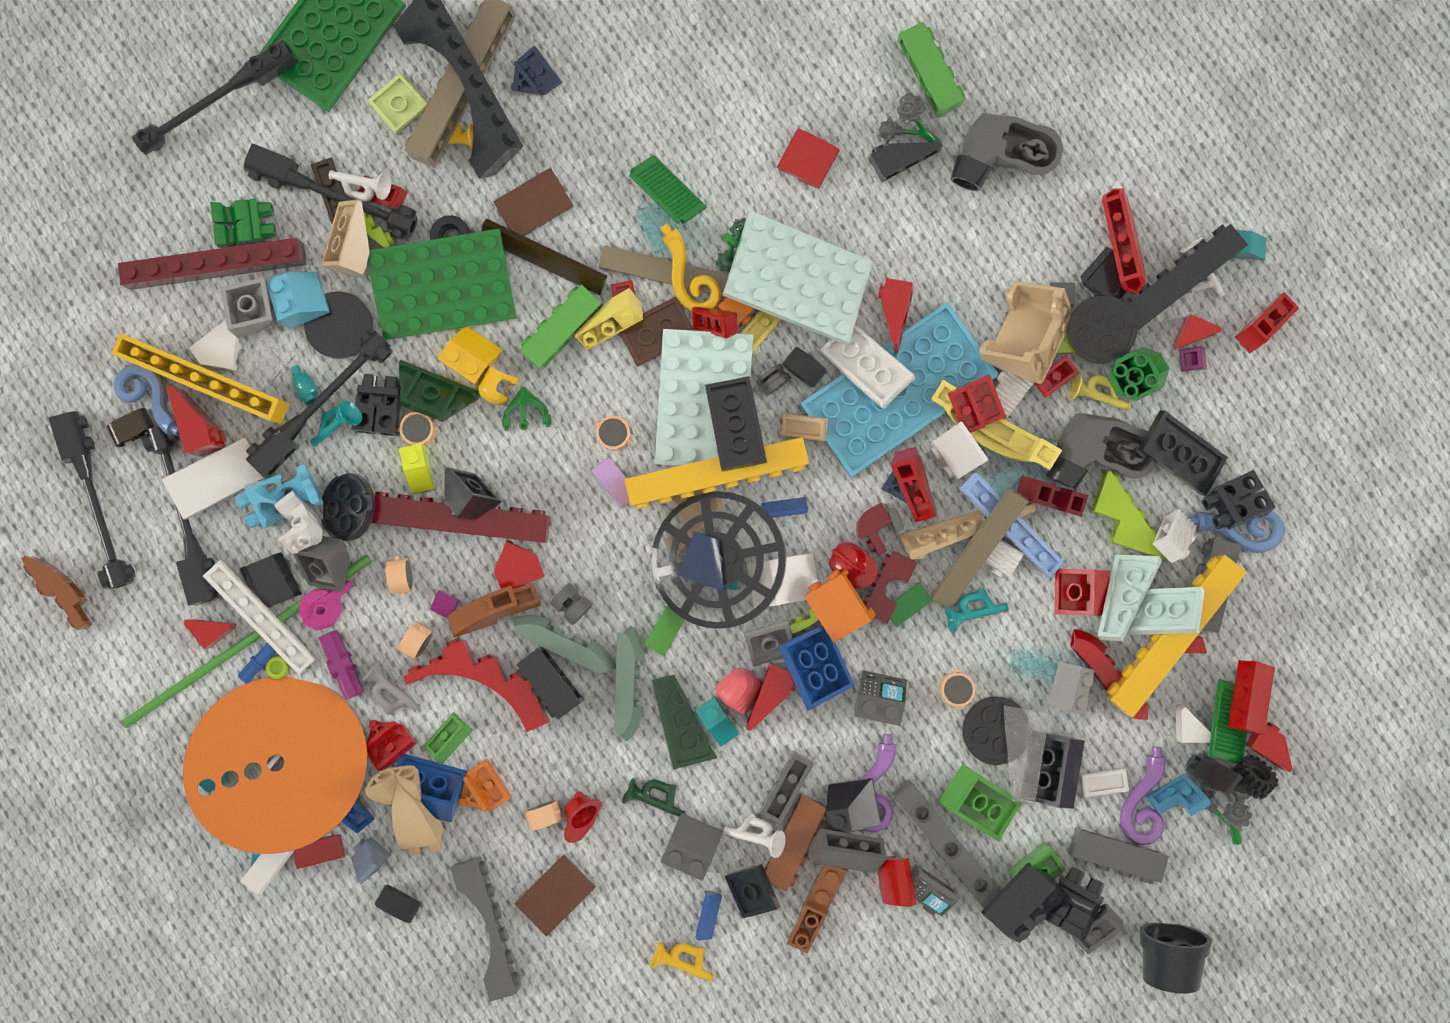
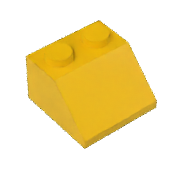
(470, 355)

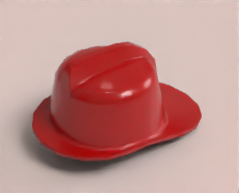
(859, 564)
(580, 816)

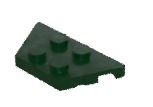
(432, 393)

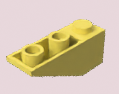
(611, 319)

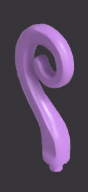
(884, 760)
(1154, 772)

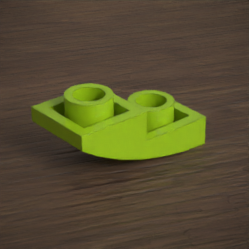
(383, 238)
(800, 623)

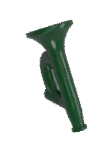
(644, 795)

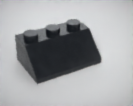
(549, 683)
(1060, 771)
(1024, 902)

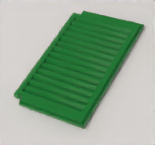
(666, 190)
(1225, 742)

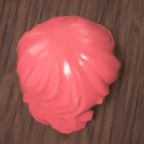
(739, 690)

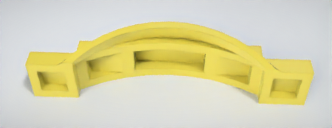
(1004, 436)

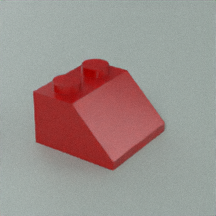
(1080, 591)

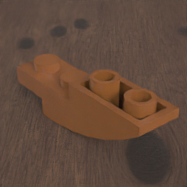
(52, 583)
(491, 607)
(816, 907)

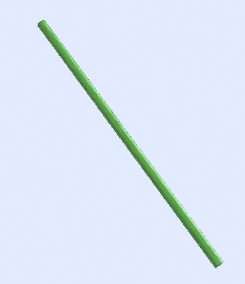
(224, 656)

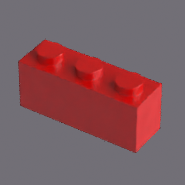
(1251, 697)

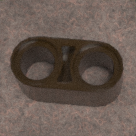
(130, 427)

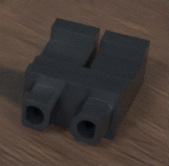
(378, 406)
(1238, 501)
(1079, 905)

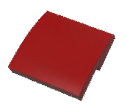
(808, 158)
(977, 403)
(896, 882)

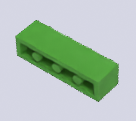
(930, 69)
(560, 327)

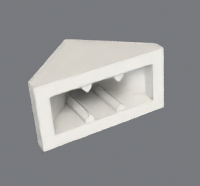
(1189, 728)

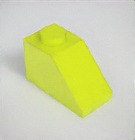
(417, 468)

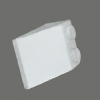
(957, 451)
(798, 577)

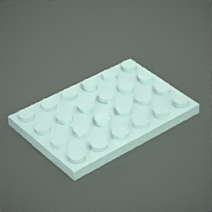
(798, 278)
(684, 414)

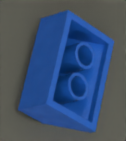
(439, 785)

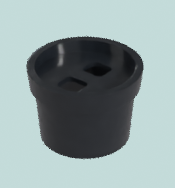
(1174, 956)

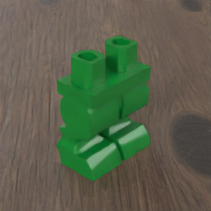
(248, 222)

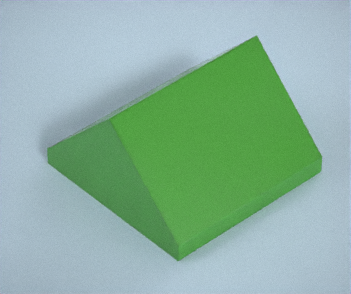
(1044, 859)

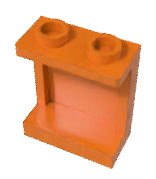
(838, 605)

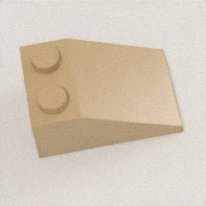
(347, 242)

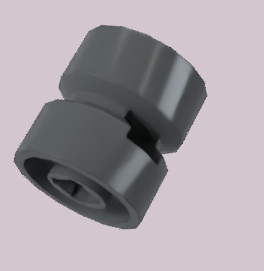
(576, 609)

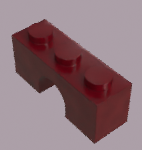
(1052, 495)
(896, 568)

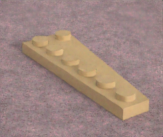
(943, 533)

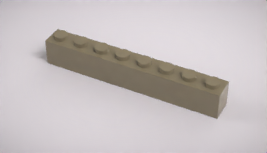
(450, 99)

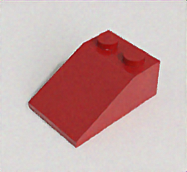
(196, 429)
(773, 690)

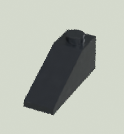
(900, 156)
(1213, 774)

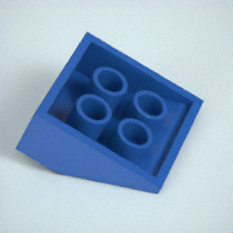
(816, 667)

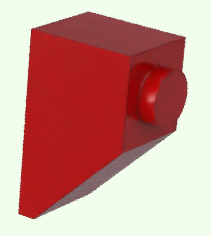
(1271, 747)

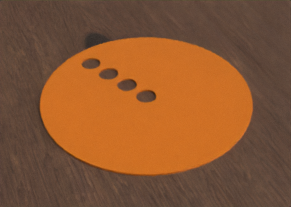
(282, 808)

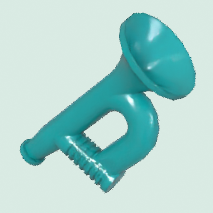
(342, 414)
(956, 618)

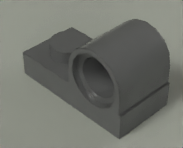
(1103, 928)

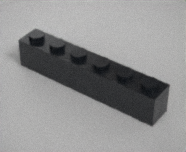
(1186, 274)

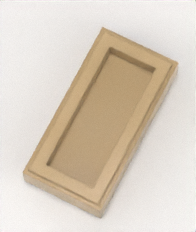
(804, 426)

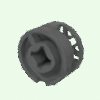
(775, 381)

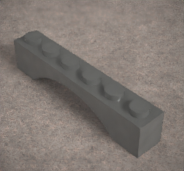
(472, 882)

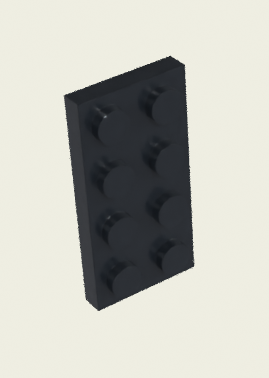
(735, 424)
(1182, 453)

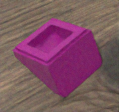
(1193, 359)
(444, 603)

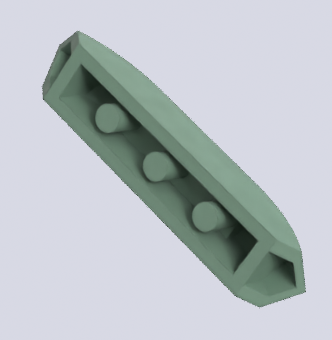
(536, 630)
(626, 714)

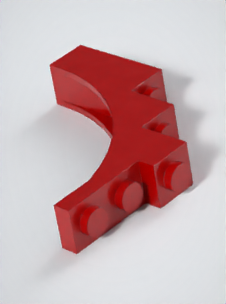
(488, 671)

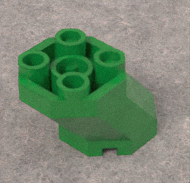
(1138, 374)

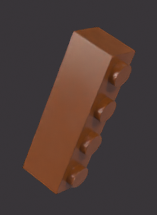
(798, 834)

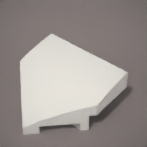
(217, 349)

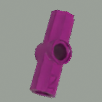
(341, 665)

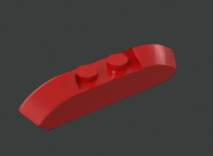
(1124, 240)
(1091, 651)

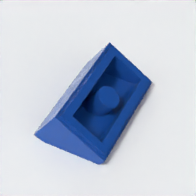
(786, 507)
(708, 916)

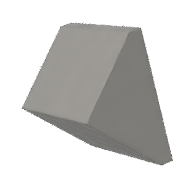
(764, 642)

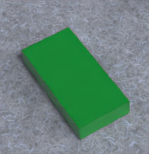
(909, 604)

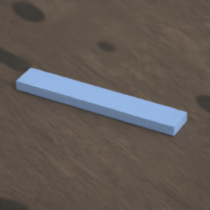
(1019, 533)

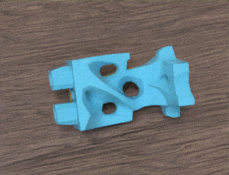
(263, 501)

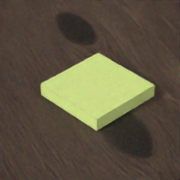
(398, 103)

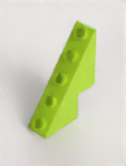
(1130, 525)

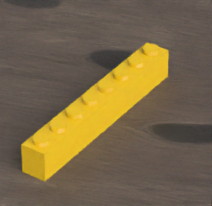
(200, 378)
(707, 475)
(1165, 649)

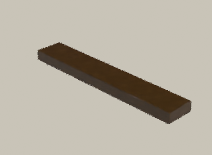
(549, 259)

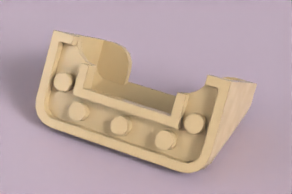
(1030, 331)

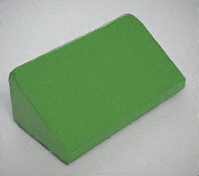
(664, 631)
(447, 738)

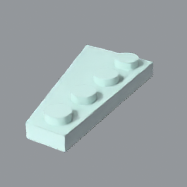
(1126, 590)

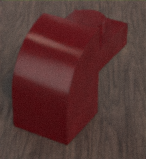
(869, 523)

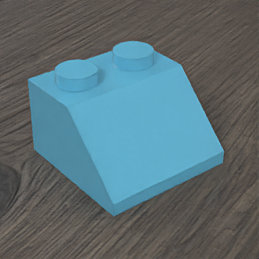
(297, 298)

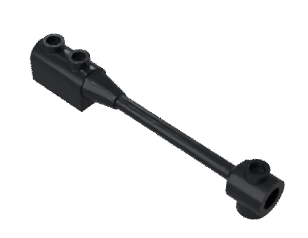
(259, 68)
(283, 172)
(280, 442)
(72, 445)
(196, 563)

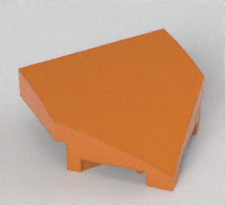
(483, 788)

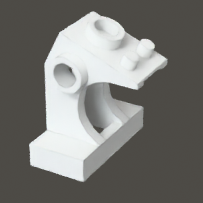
(305, 523)

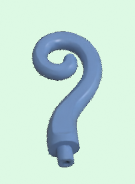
(161, 414)
(1204, 522)

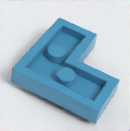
(1181, 791)

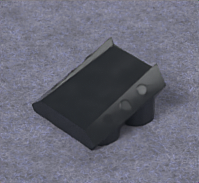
(1103, 276)
(271, 580)

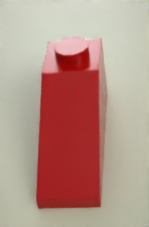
(896, 302)
(1266, 323)
(914, 483)

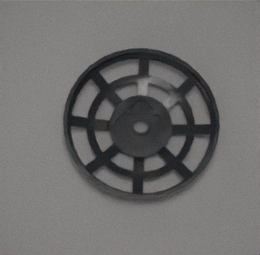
(731, 555)

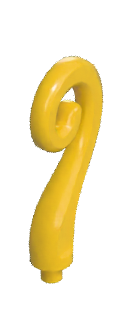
(678, 250)

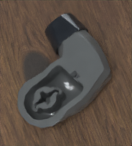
(1006, 144)
(1099, 441)

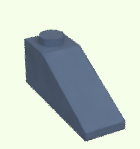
(368, 859)

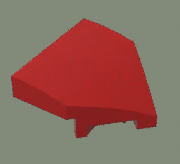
(517, 566)
(387, 743)

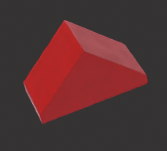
(1194, 330)
(208, 632)

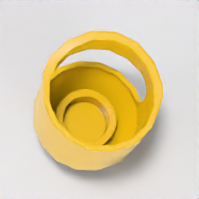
(489, 383)

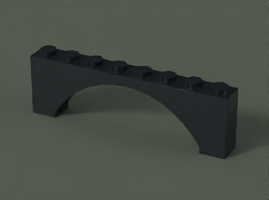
(493, 134)

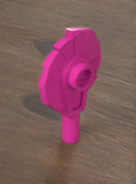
(322, 607)

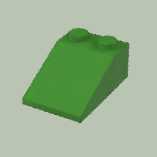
(979, 802)

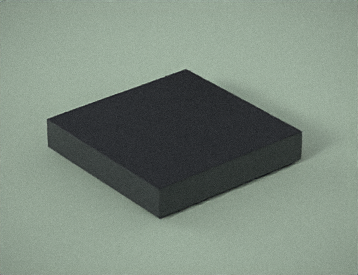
(752, 891)

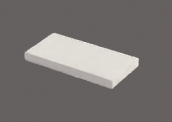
(868, 366)
(211, 479)

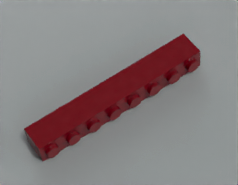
(212, 263)
(437, 517)

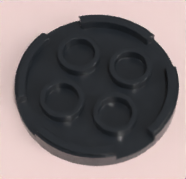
(1102, 329)
(339, 331)
(348, 507)
(985, 730)

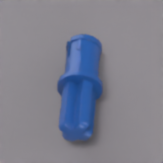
(257, 663)

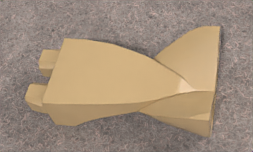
(411, 820)

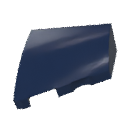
(703, 561)

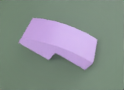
(612, 480)

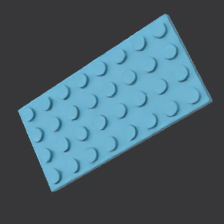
(930, 349)

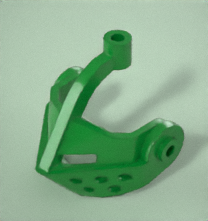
(522, 398)

